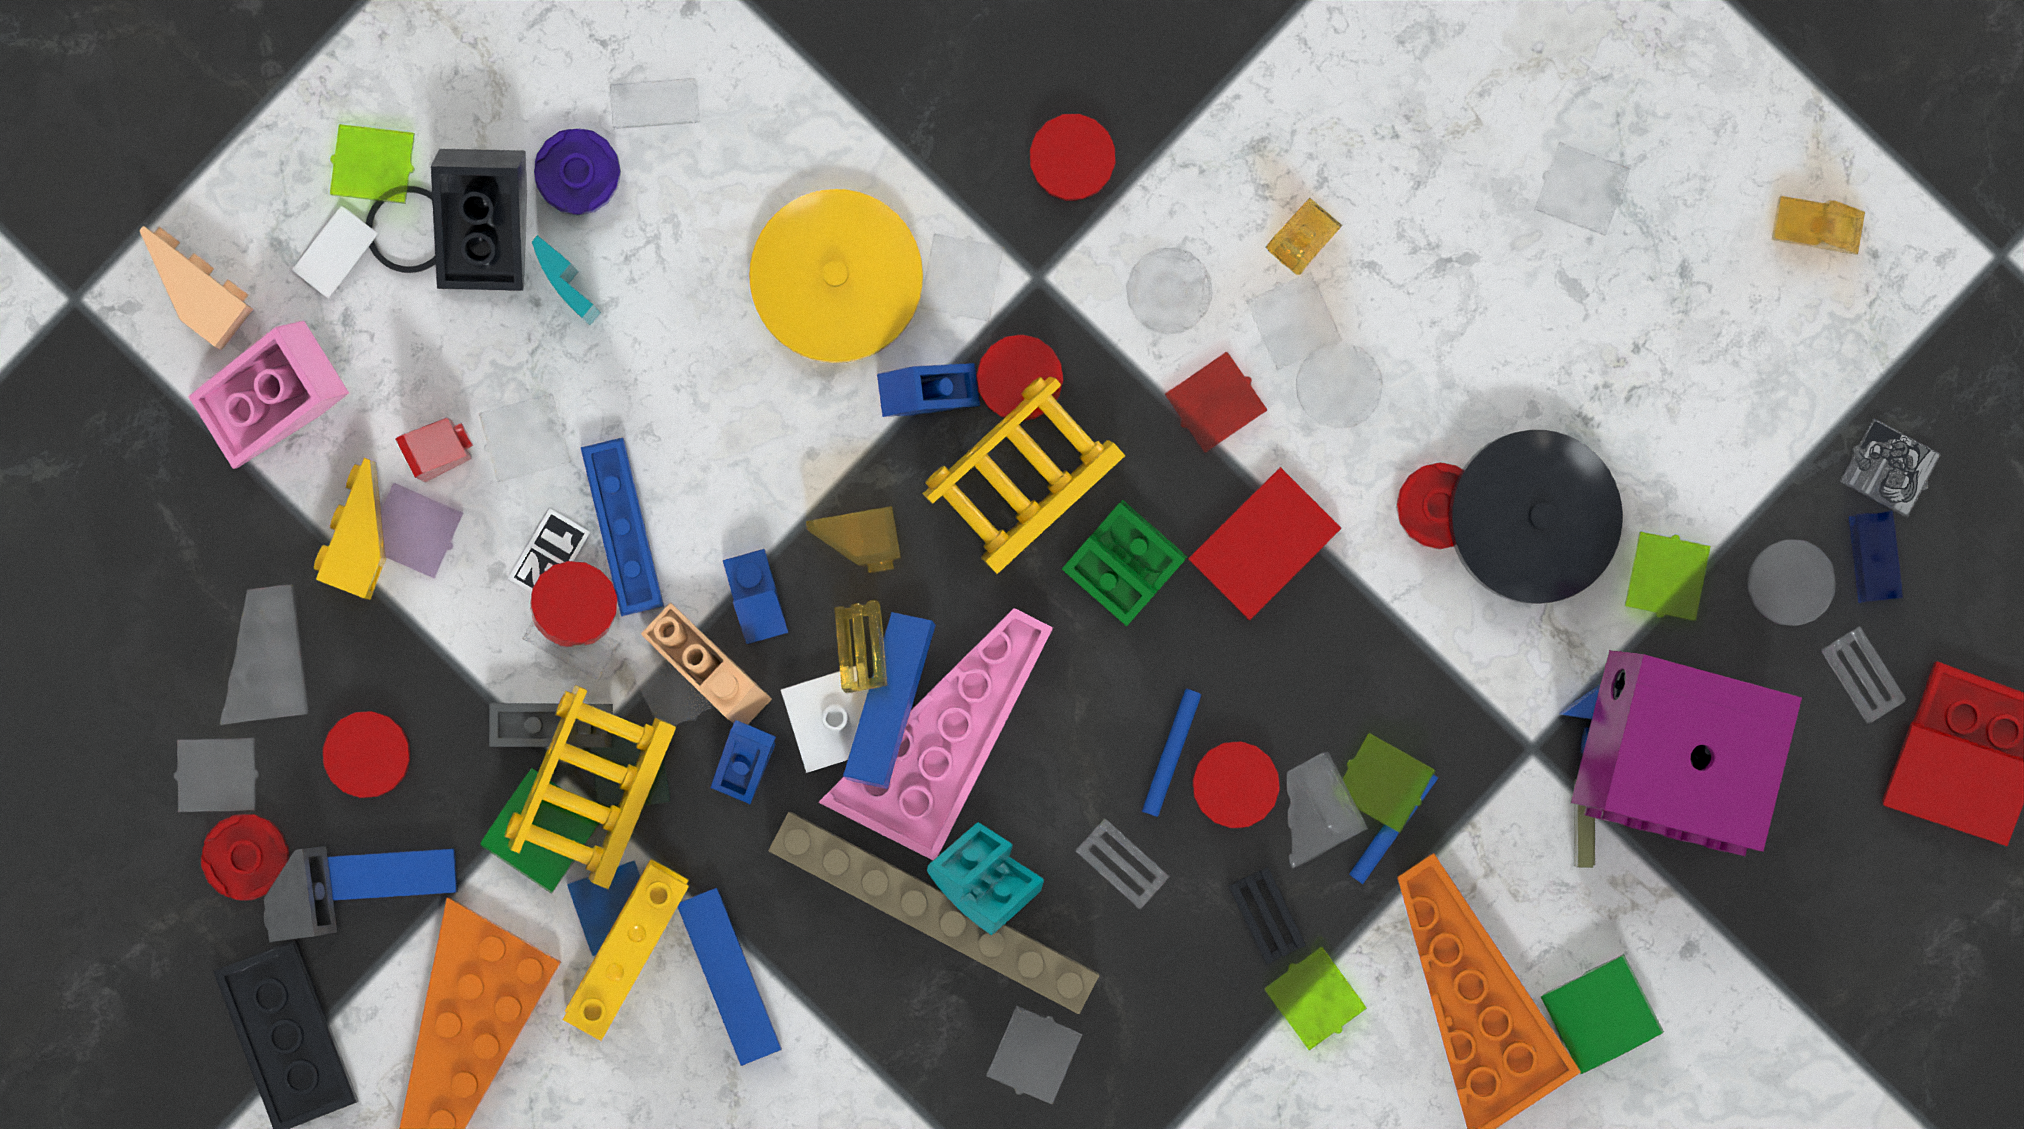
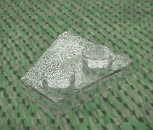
(1319, 809)

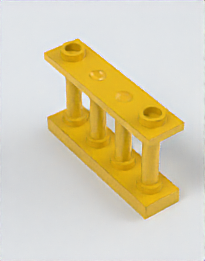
(1032, 516)
(616, 820)
(626, 949)

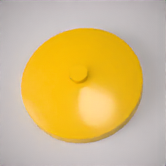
(836, 276)

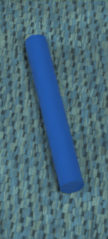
(1171, 752)
(1379, 846)

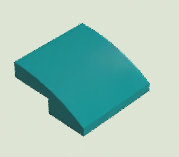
(560, 274)
(984, 879)

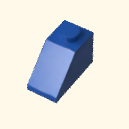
(928, 389)

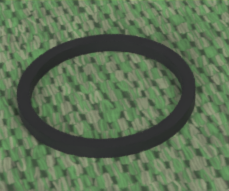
(404, 269)

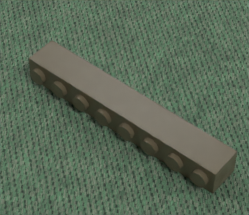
(932, 912)

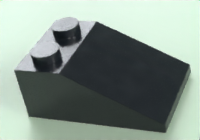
(479, 218)

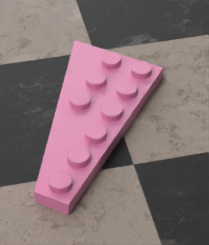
(947, 741)

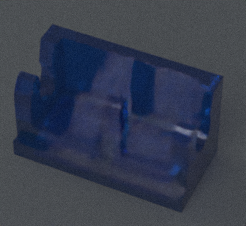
(1875, 556)

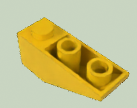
(357, 546)

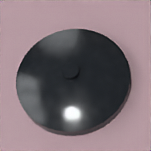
(1535, 516)

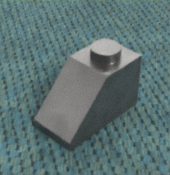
(301, 898)

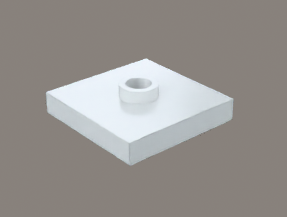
(824, 719)

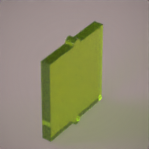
(372, 164)
(1667, 576)
(1386, 782)
(1315, 998)

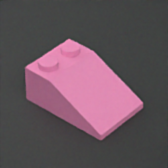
(268, 393)

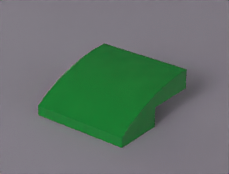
(1124, 562)
(534, 861)
(1602, 1014)

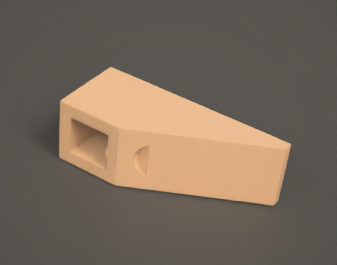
(199, 299)
(705, 666)

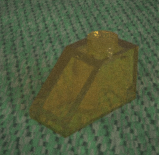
(862, 537)

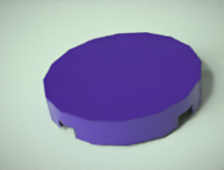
(577, 171)

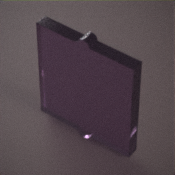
(417, 529)

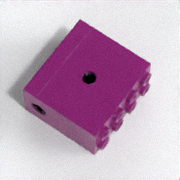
(1685, 753)

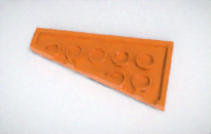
(472, 1015)
(1488, 1022)

